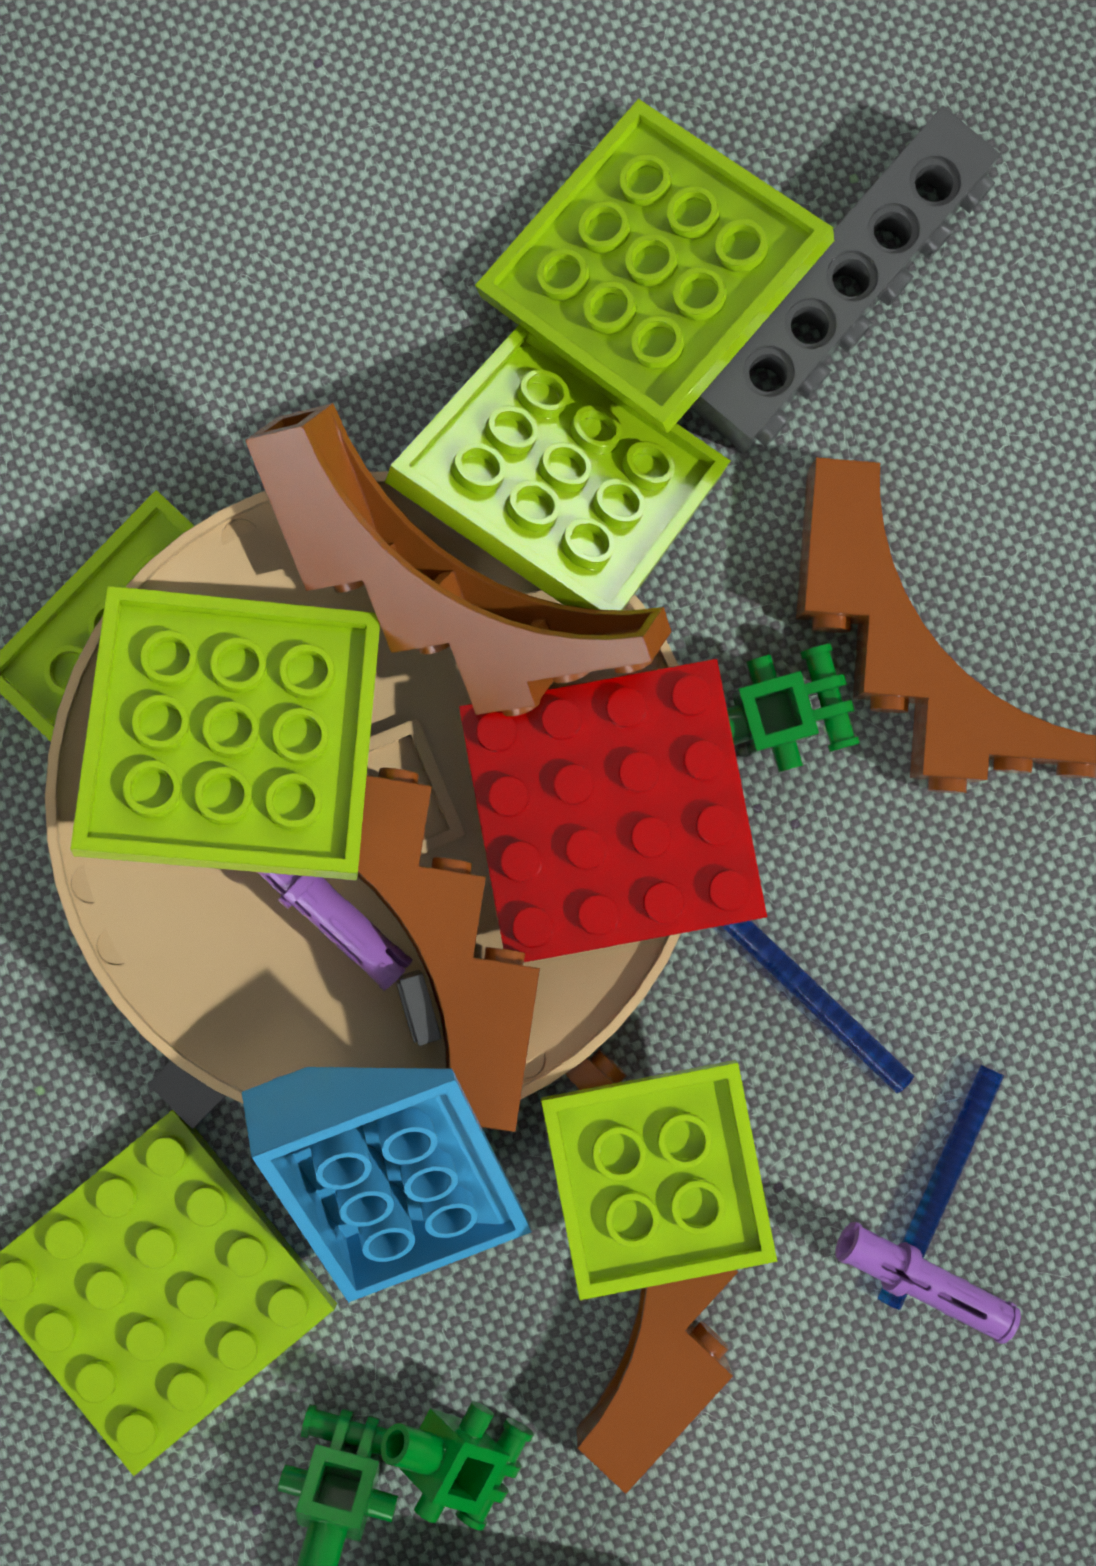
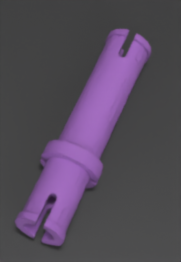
(342, 925)
(906, 1272)

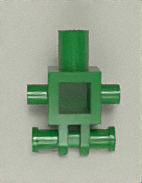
(779, 713)
(457, 1461)
(338, 1486)

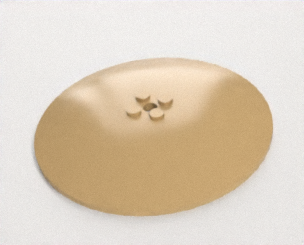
(211, 954)

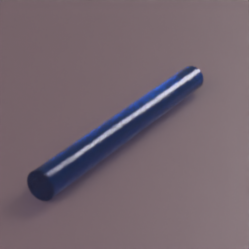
(821, 1004)
(949, 1167)

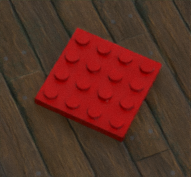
(614, 813)

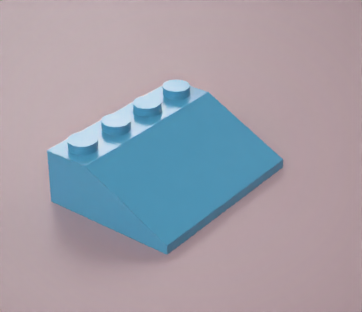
(381, 1170)

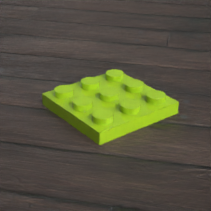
(658, 1179)

